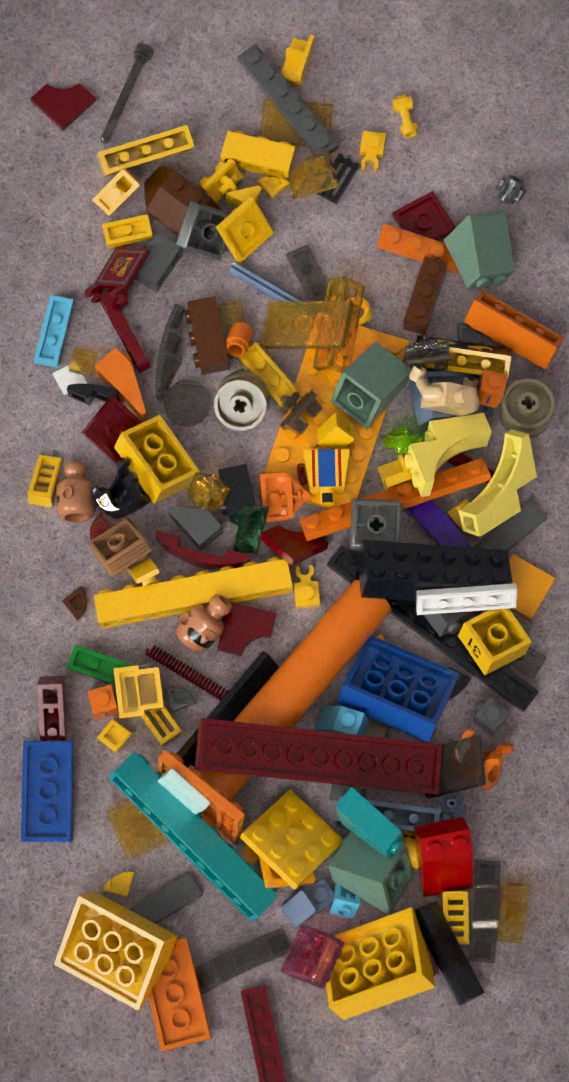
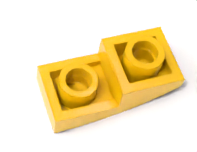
(143, 571)

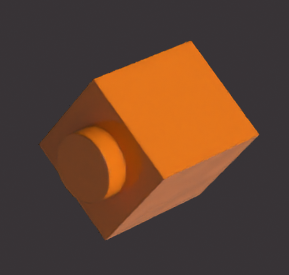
(491, 388)
(103, 702)

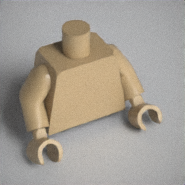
(446, 396)

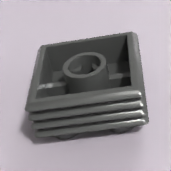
(192, 231)
(365, 511)

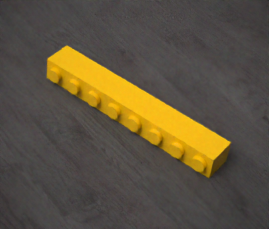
(183, 593)

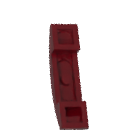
(172, 543)

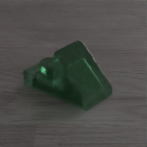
(250, 524)

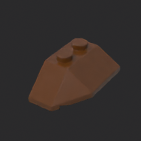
(170, 195)

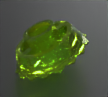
(401, 438)

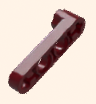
(124, 331)

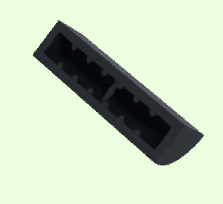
(448, 953)

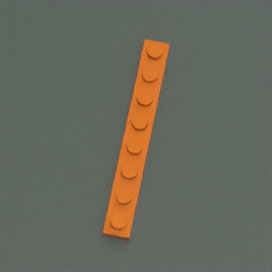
(444, 484)

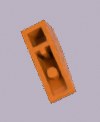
(119, 375)

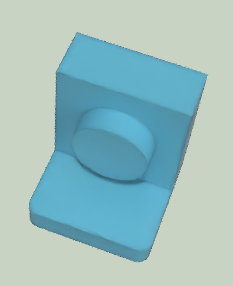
(344, 902)

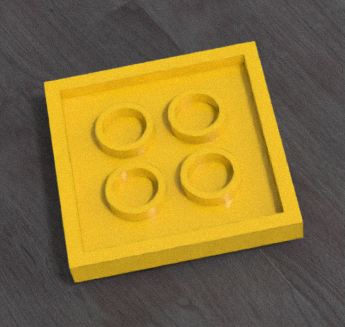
(292, 839)

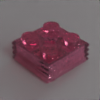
(312, 956)

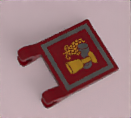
(118, 274)

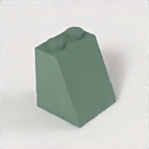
(482, 249)
(370, 384)
(371, 874)

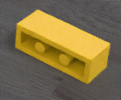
(259, 154)

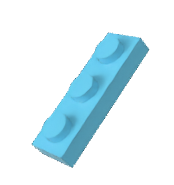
(54, 331)

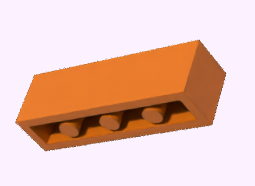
(514, 329)

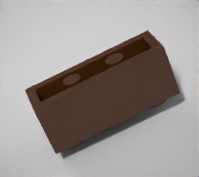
(425, 295)
(207, 335)

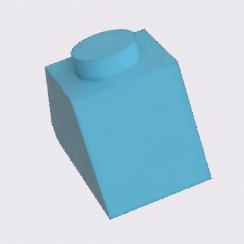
(342, 720)

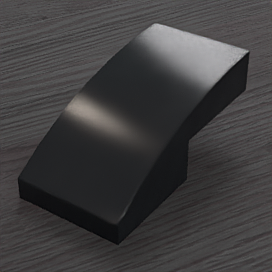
(87, 392)

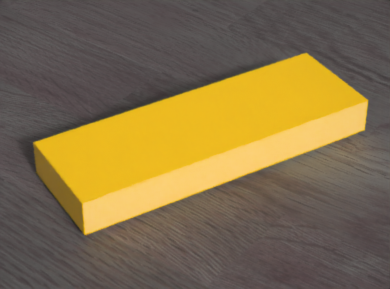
(262, 365)

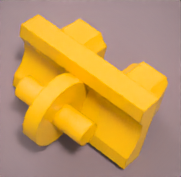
(222, 181)

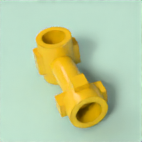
(403, 105)

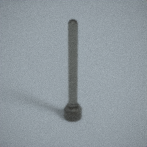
(142, 54)

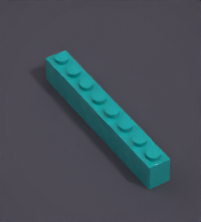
(193, 837)

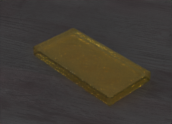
(306, 325)

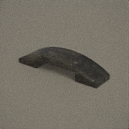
(485, 911)
(242, 959)

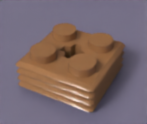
(120, 547)

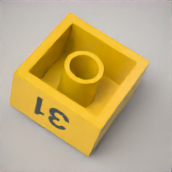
(494, 639)

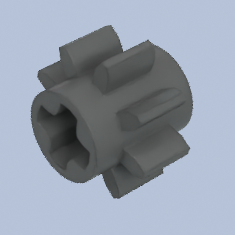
(511, 189)

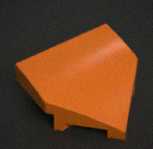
(281, 495)

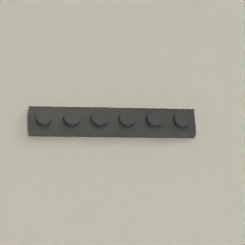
(287, 101)

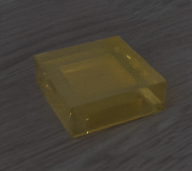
(231, 313)
(83, 362)

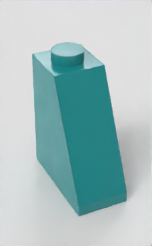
(369, 824)

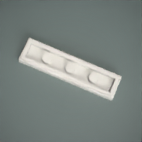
(466, 599)

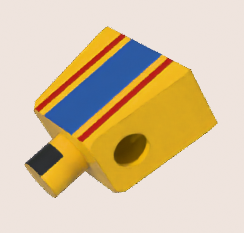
(326, 472)

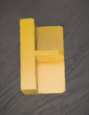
(298, 60)
(394, 473)

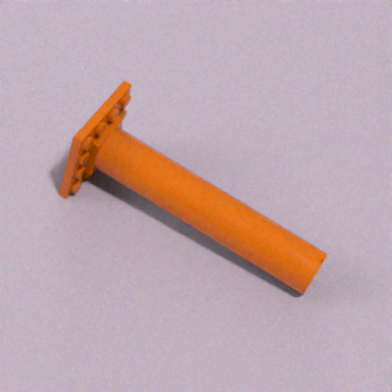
(288, 697)

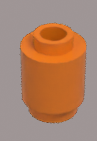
(239, 339)

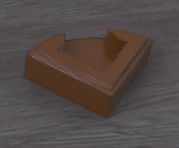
(76, 603)

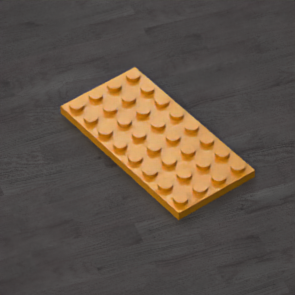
(289, 446)

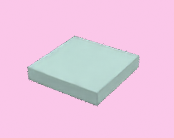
(184, 791)

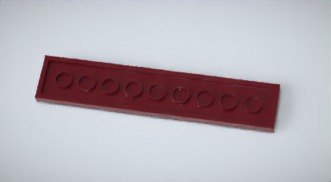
(318, 756)

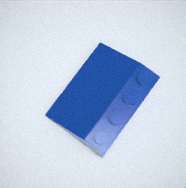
(398, 688)

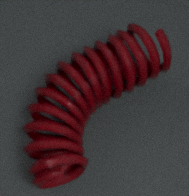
(301, 473)

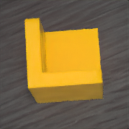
(335, 433)

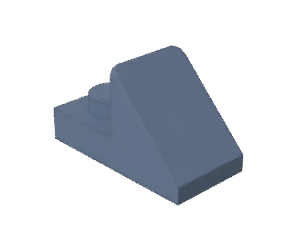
(308, 903)

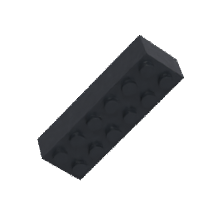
(401, 569)

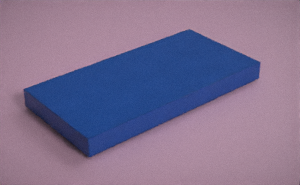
(47, 791)

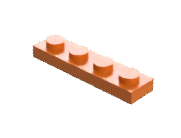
(414, 246)

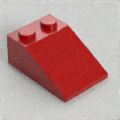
(444, 856)

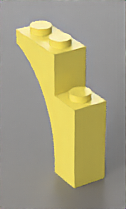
(443, 441)
(500, 497)

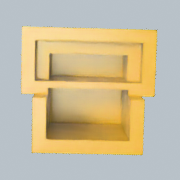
(138, 691)

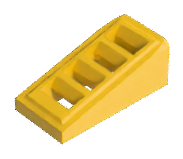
(44, 495)
(457, 895)

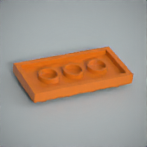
(178, 1002)

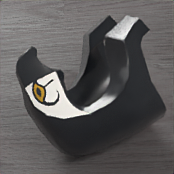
(123, 496)

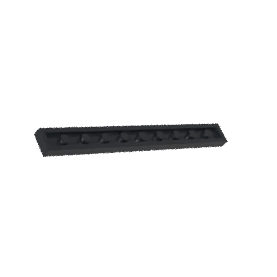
(501, 680)

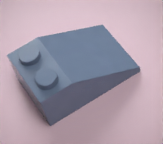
(425, 416)

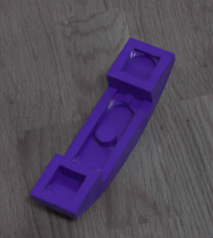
(437, 524)

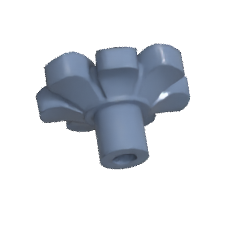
(451, 811)

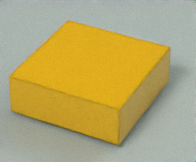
(114, 736)

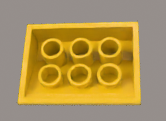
(114, 949)
(379, 965)

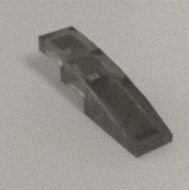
(168, 359)

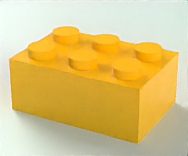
(156, 459)

